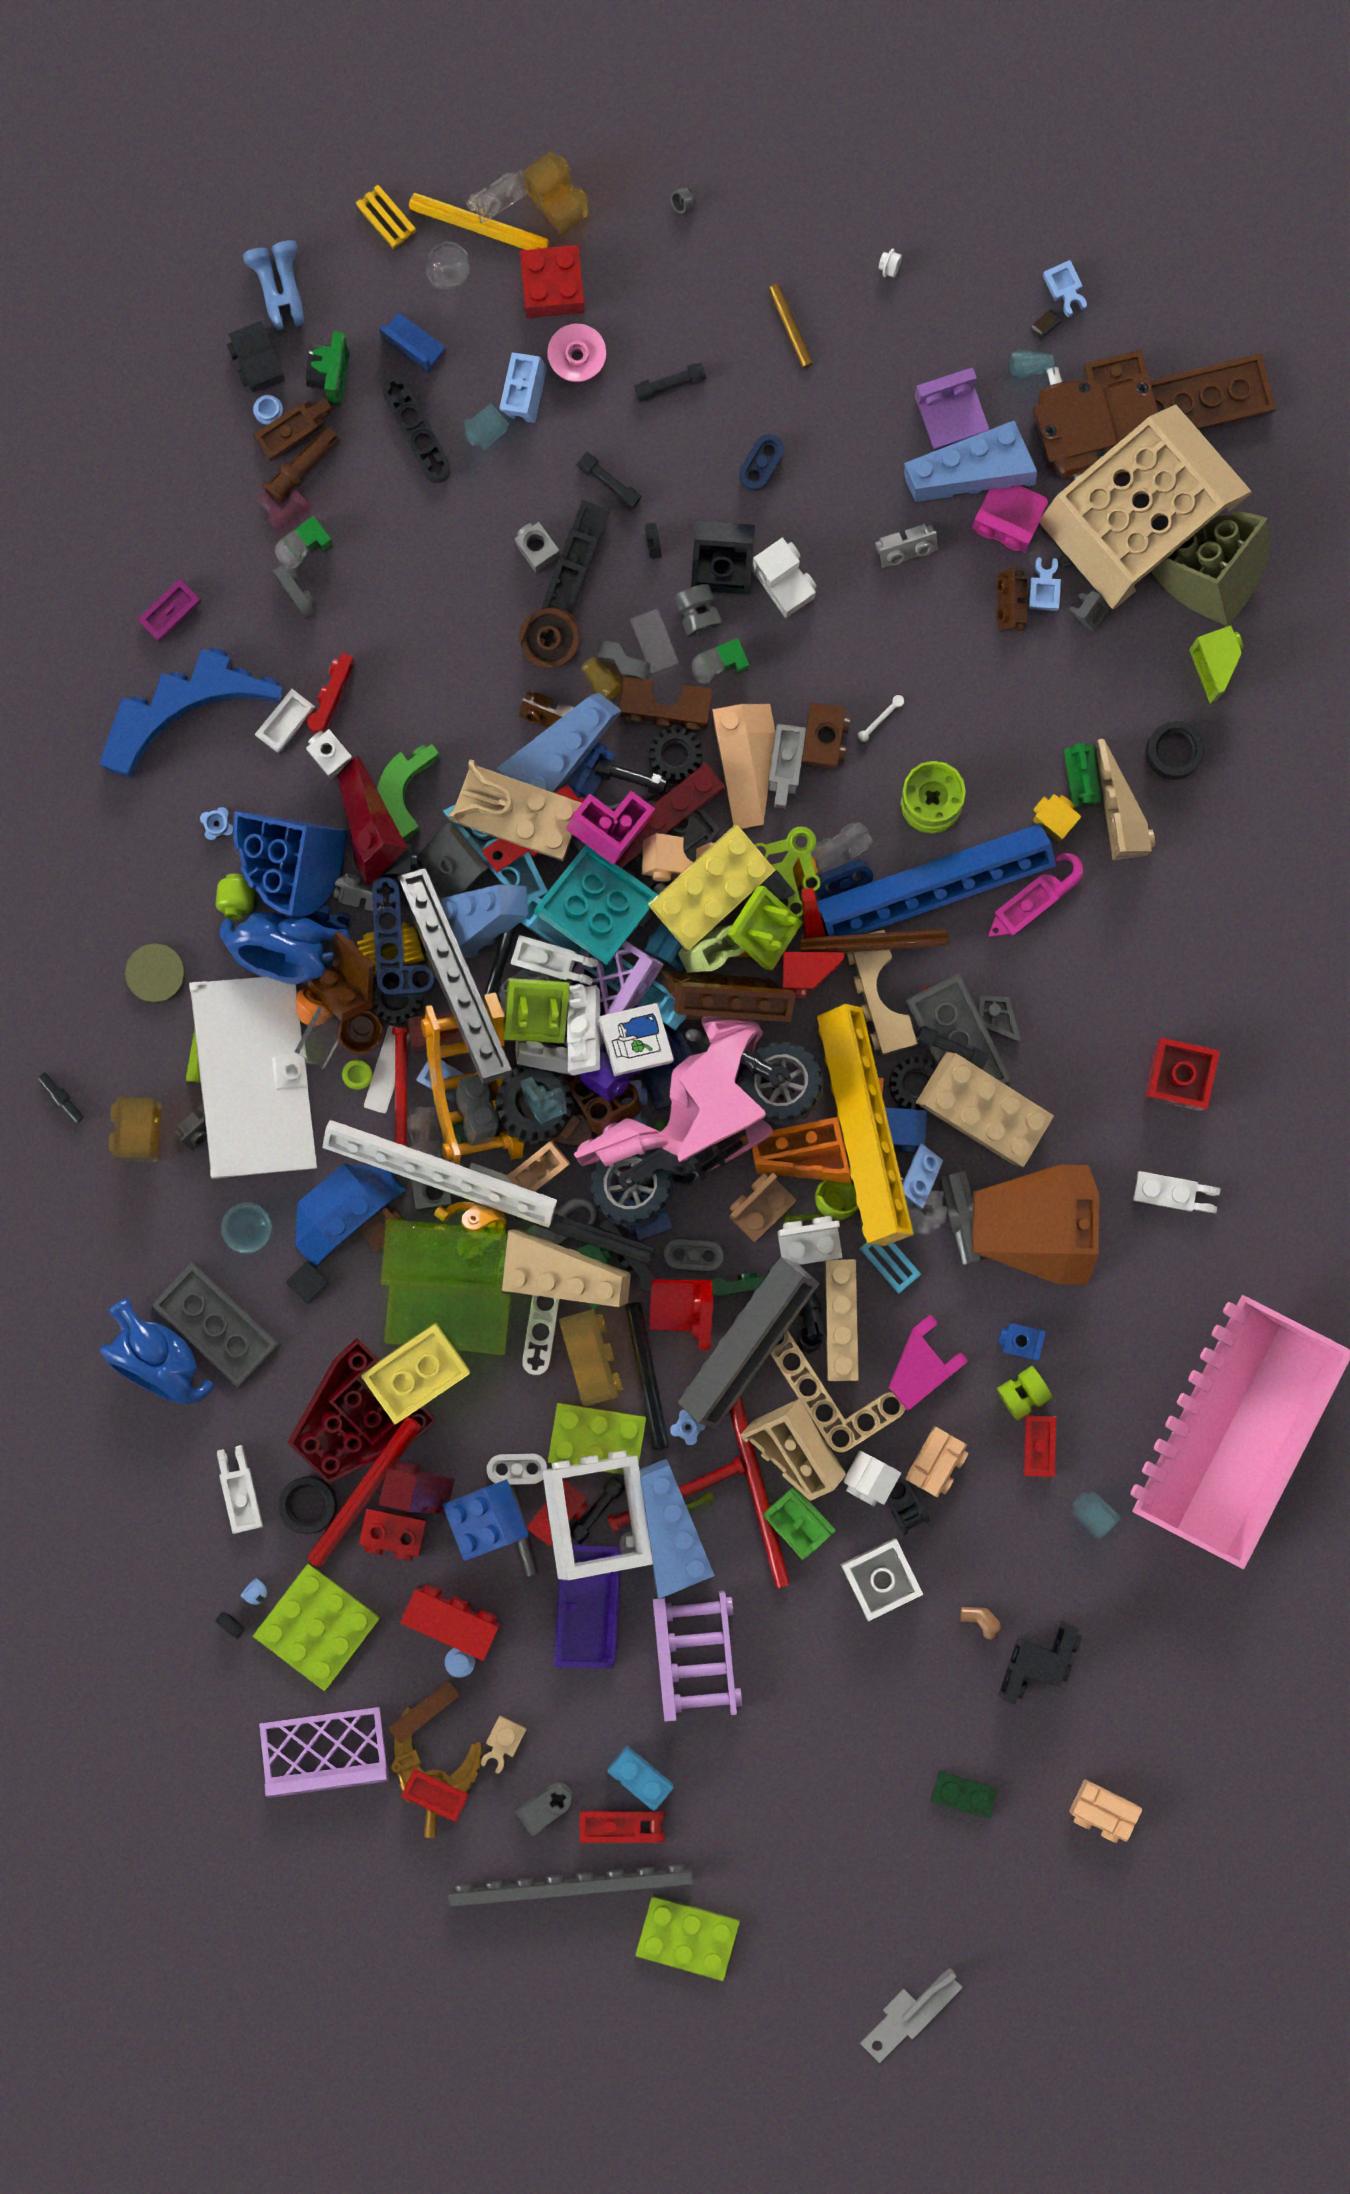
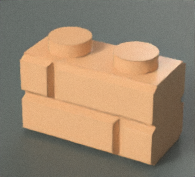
(936, 1462)
(1105, 1811)

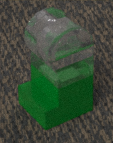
(301, 542)
(719, 659)

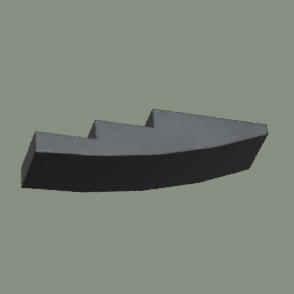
(576, 556)

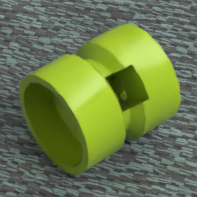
(1033, 1387)

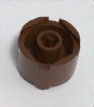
(535, 644)

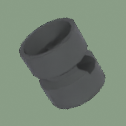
(698, 600)

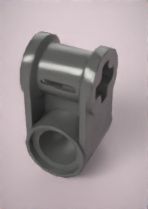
(540, 1809)

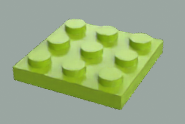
(316, 1627)

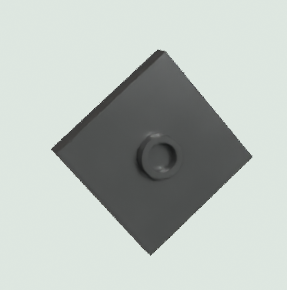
(452, 861)

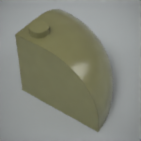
(1218, 566)

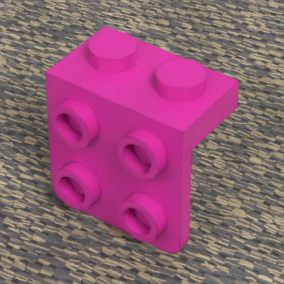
(1010, 516)

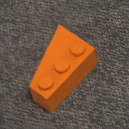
(804, 1151)

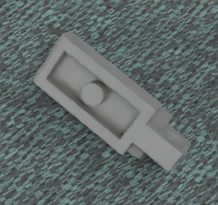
(786, 762)

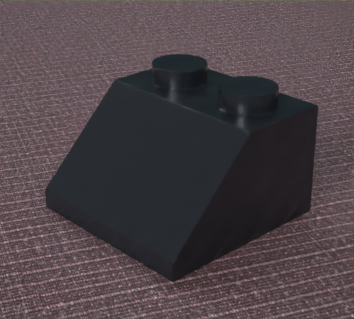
(723, 556)

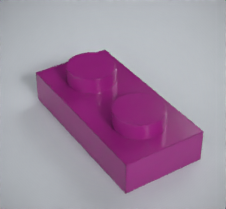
(169, 610)

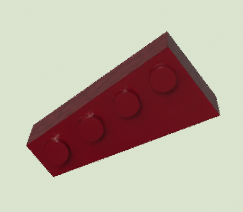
(415, 1490)

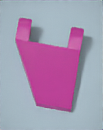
(920, 1367)

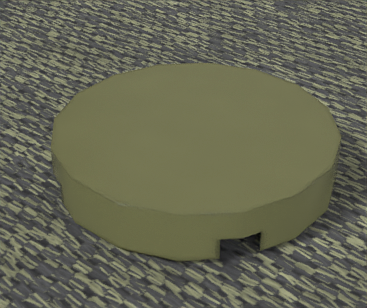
(155, 973)

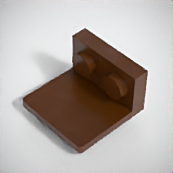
(349, 983)

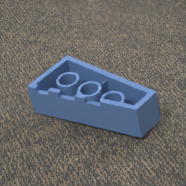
(972, 465)
(563, 746)
(674, 1542)

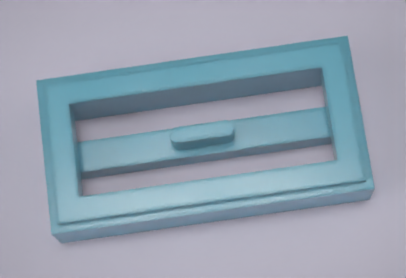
(906, 1281)

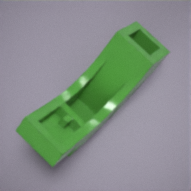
(394, 784)

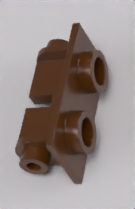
(1010, 587)
(537, 709)

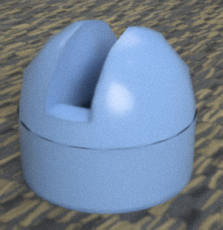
(253, 1590)

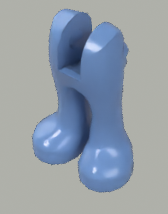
(260, 262)

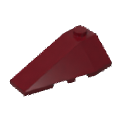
(370, 827)

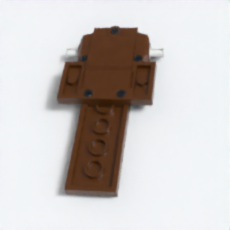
(1091, 416)

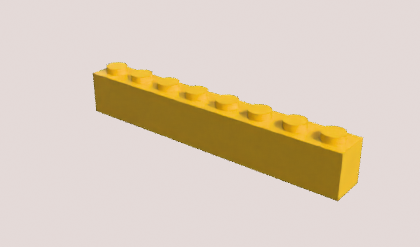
(864, 1125)

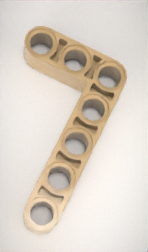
(821, 1396)

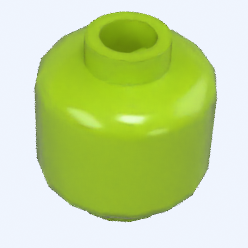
(235, 897)

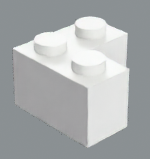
(780, 576)

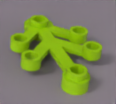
(794, 852)

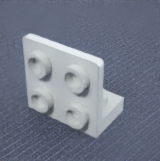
(810, 1242)

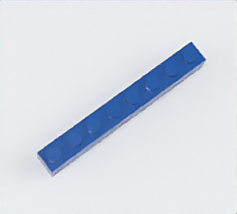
(937, 883)

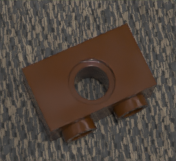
(822, 718)

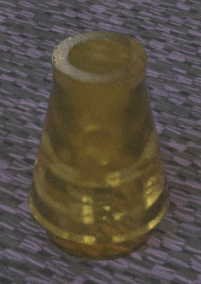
(602, 679)

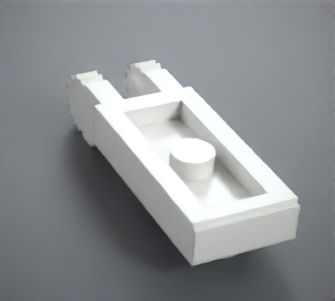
(550, 959)
(1172, 1192)
(239, 1493)

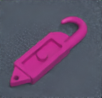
(1035, 899)

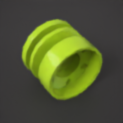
(931, 781)

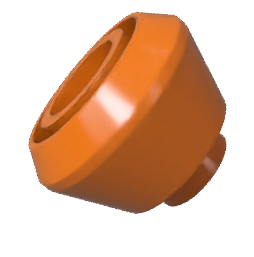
(307, 1005)

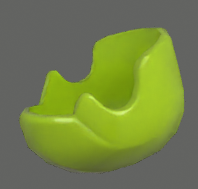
(836, 1199)

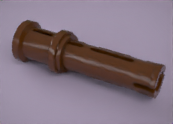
(291, 473)

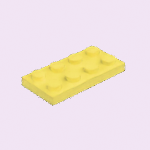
(711, 887)

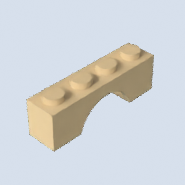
(891, 1030)
(841, 1320)

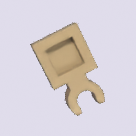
(504, 1739)

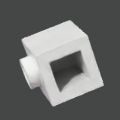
(328, 753)

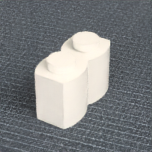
(870, 1479)

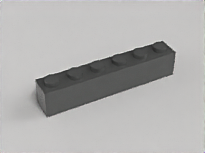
(748, 1343)

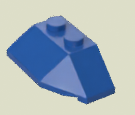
(341, 1207)

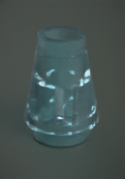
(1029, 363)

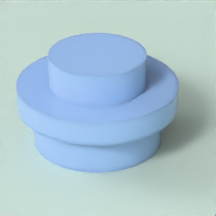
(267, 409)
(459, 1663)

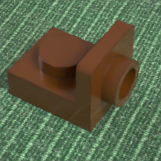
(374, 1229)

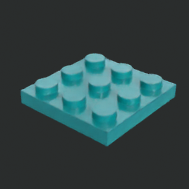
(596, 904)

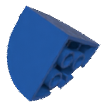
(289, 860)

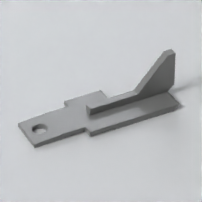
(910, 2016)

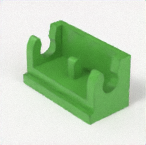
(798, 1522)

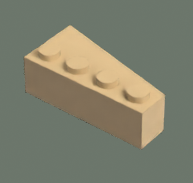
(552, 1271)

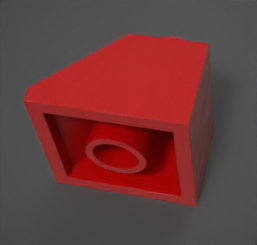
(808, 970)

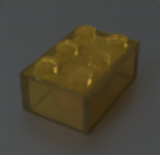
(590, 1357)

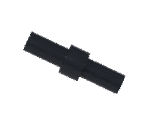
(60, 1098)

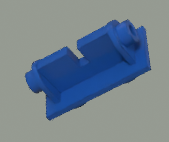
(584, 779)

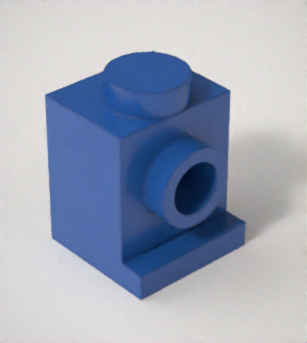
(1033, 1346)

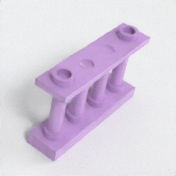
(672, 1673)

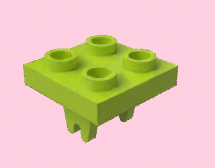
(764, 928)
(536, 1010)

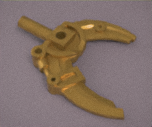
(407, 1759)

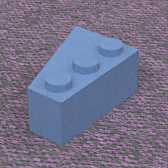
(484, 914)

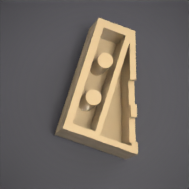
(797, 1448)

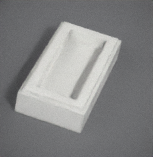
(285, 721)

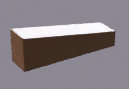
(423, 1711)

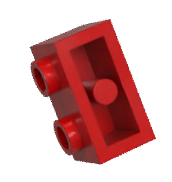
(575, 1508)
(392, 1533)

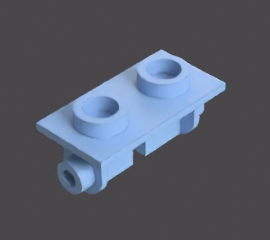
(921, 1176)

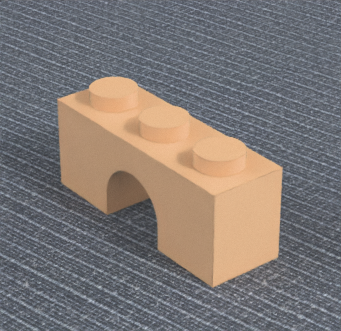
(665, 857)

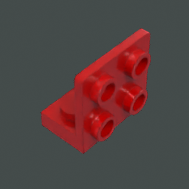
(683, 1307)

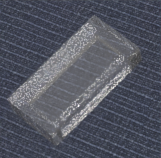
(654, 641)

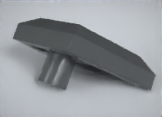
(998, 1016)

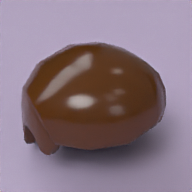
(360, 1033)

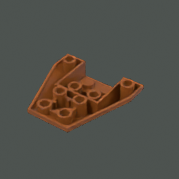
(1041, 1223)

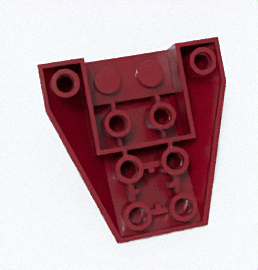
(344, 1419)

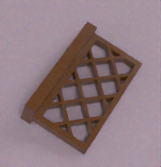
(728, 996)

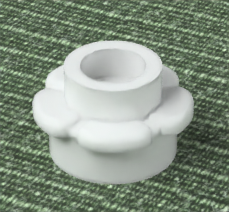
(890, 263)

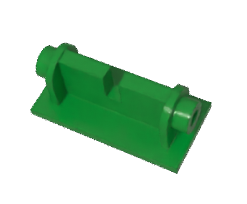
(1082, 775)

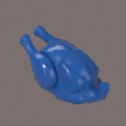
(280, 946)
(153, 1357)

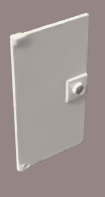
(252, 1077)

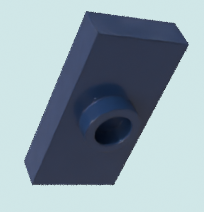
(658, 1085)

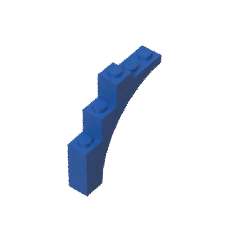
(211, 681)

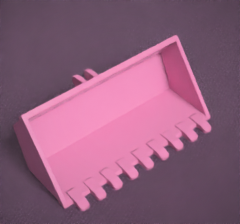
(1240, 1430)

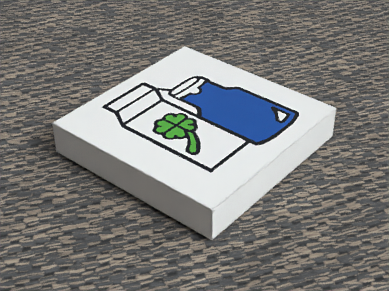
(635, 1039)

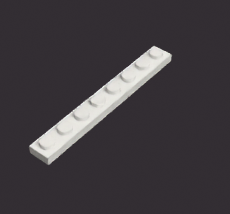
(439, 1173)

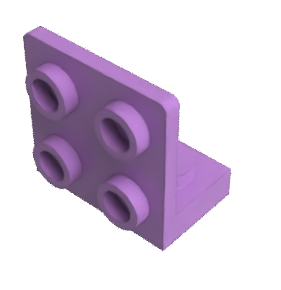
(951, 408)

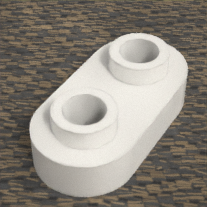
(517, 1468)

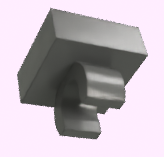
(1091, 611)

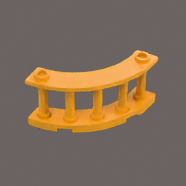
(431, 1030)

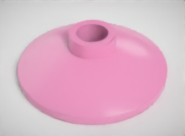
(576, 339)

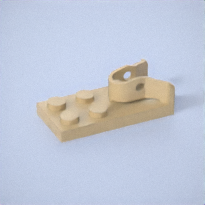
(515, 812)

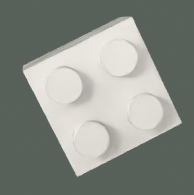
(881, 1579)

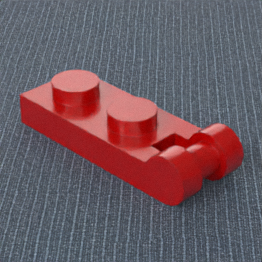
(331, 694)
(621, 1826)

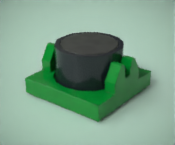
(328, 367)

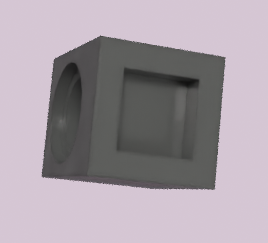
(422, 1200)

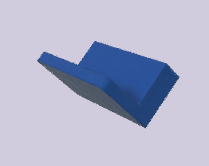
(412, 342)

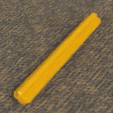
(471, 222)

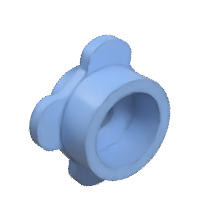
(221, 816)
(678, 1429)

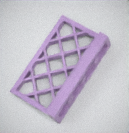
(632, 989)
(325, 1779)

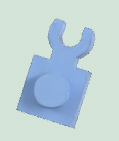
(1064, 284)
(1044, 591)

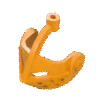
(476, 1215)

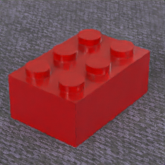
(451, 1621)

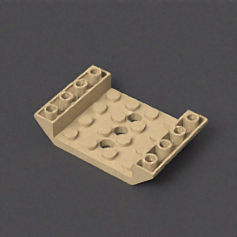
(1116, 540)

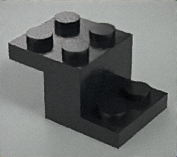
(1040, 1662)

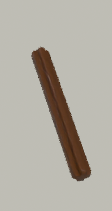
(875, 941)

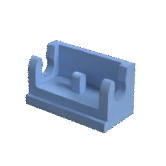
(523, 386)

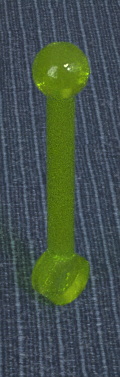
(790, 1218)
(708, 1498)

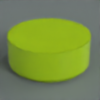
(357, 1074)

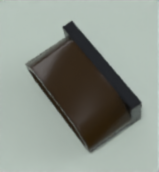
(1045, 324)

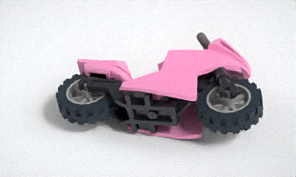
(712, 1118)

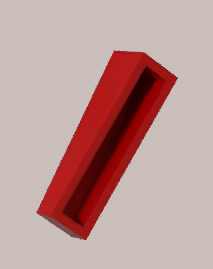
(812, 919)

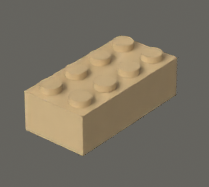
(984, 1109)

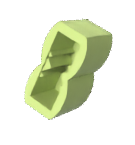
(710, 951)

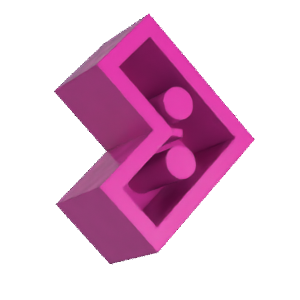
(608, 830)

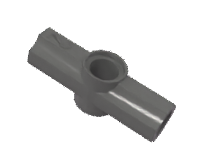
(960, 1214)

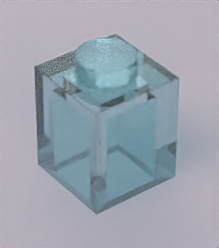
(1094, 1514)

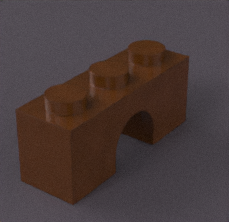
(690, 711)

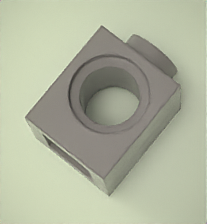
(537, 559)

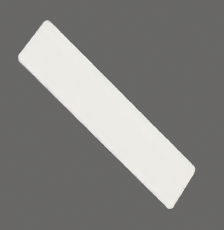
(384, 1076)

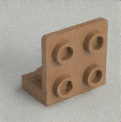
(762, 1207)

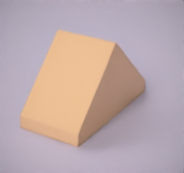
(540, 1168)

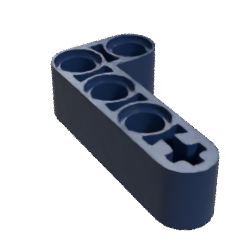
(394, 937)

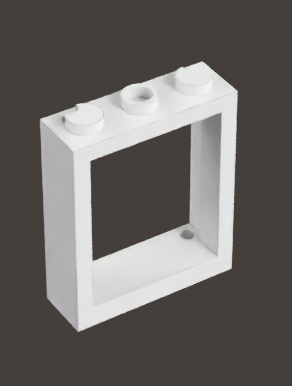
(559, 1519)

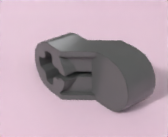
(616, 654)

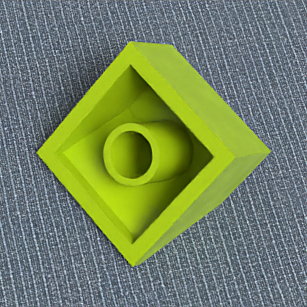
(1216, 659)

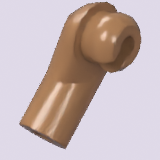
(984, 1618)

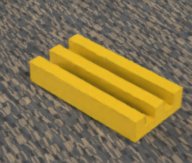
(370, 198)

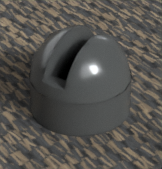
(680, 195)

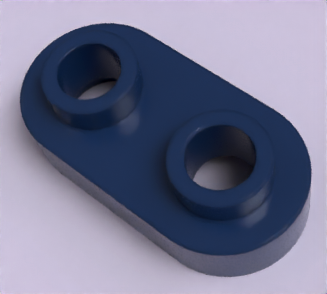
(761, 464)
(844, 878)

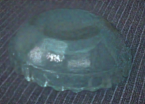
(246, 1227)

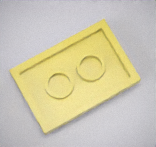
(415, 1373)

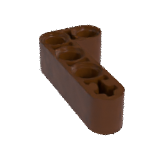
(594, 1104)

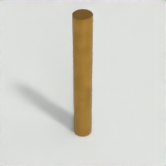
(790, 326)

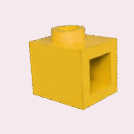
(1056, 816)

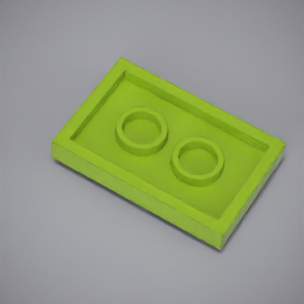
(593, 1432)
(687, 1938)

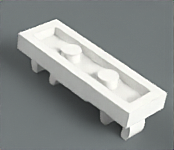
(583, 1029)

